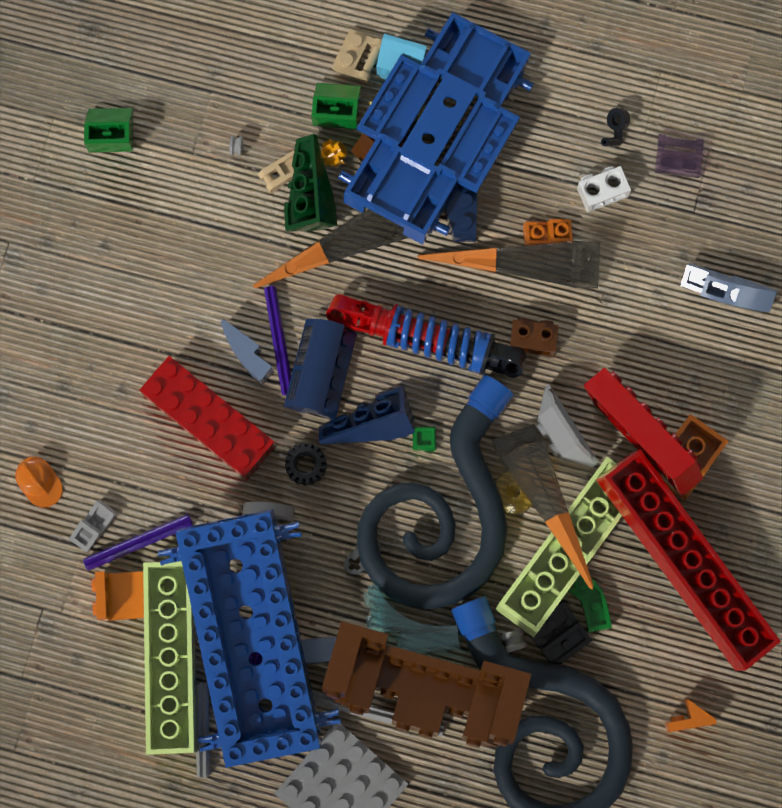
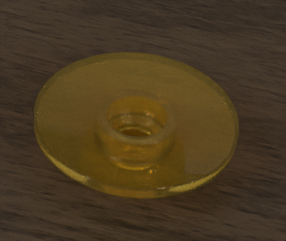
(511, 503)

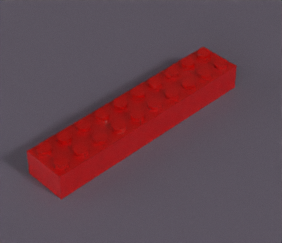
(688, 560)

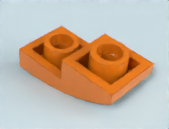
(547, 232)

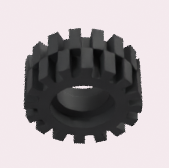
(305, 450)

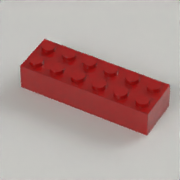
(207, 418)
(644, 431)

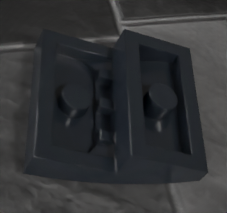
(561, 635)

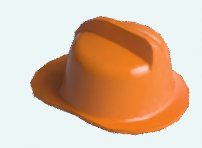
(38, 482)

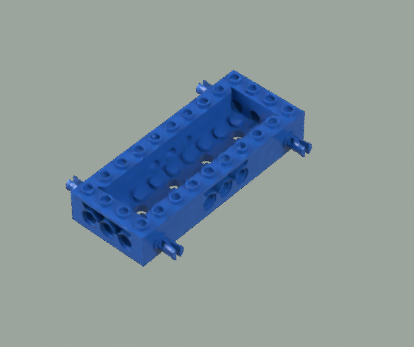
(228, 639)

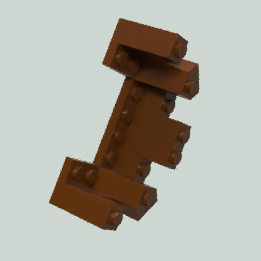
(425, 688)

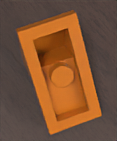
(696, 718)

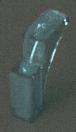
(414, 635)

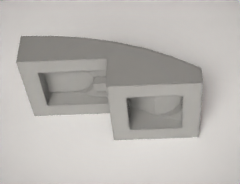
(93, 526)

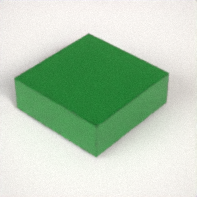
(424, 439)

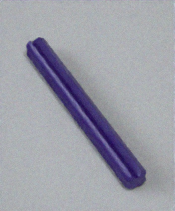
(278, 338)
(136, 542)

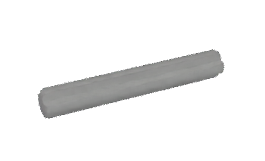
(202, 728)

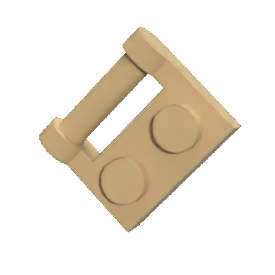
(352, 53)

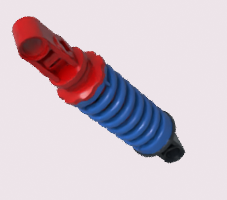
(433, 338)

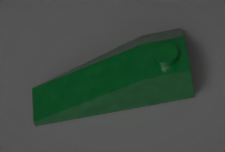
(311, 197)

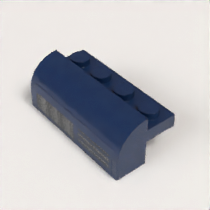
(320, 368)

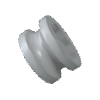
(236, 145)

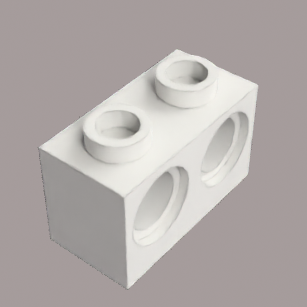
(606, 193)

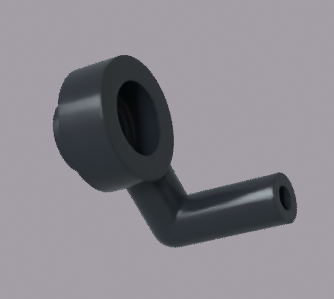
(618, 126)

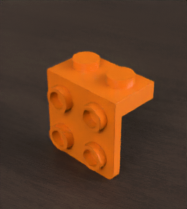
(118, 596)

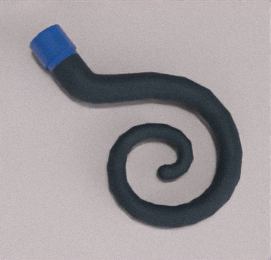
(484, 405)
(478, 628)

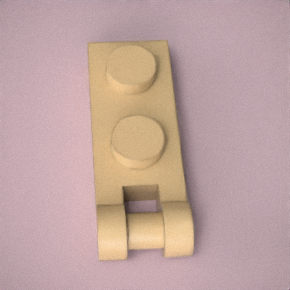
(284, 169)

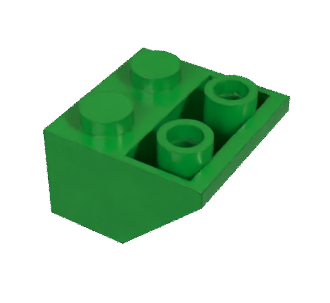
(336, 105)
(109, 130)

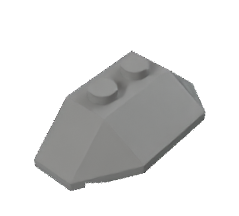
(562, 432)

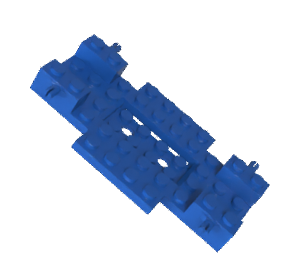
(404, 180)

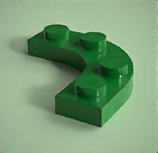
(593, 605)

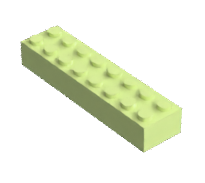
(551, 570)
(169, 661)

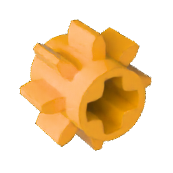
(333, 153)

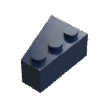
(462, 214)

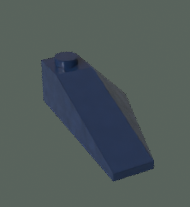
(381, 420)

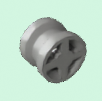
(514, 641)

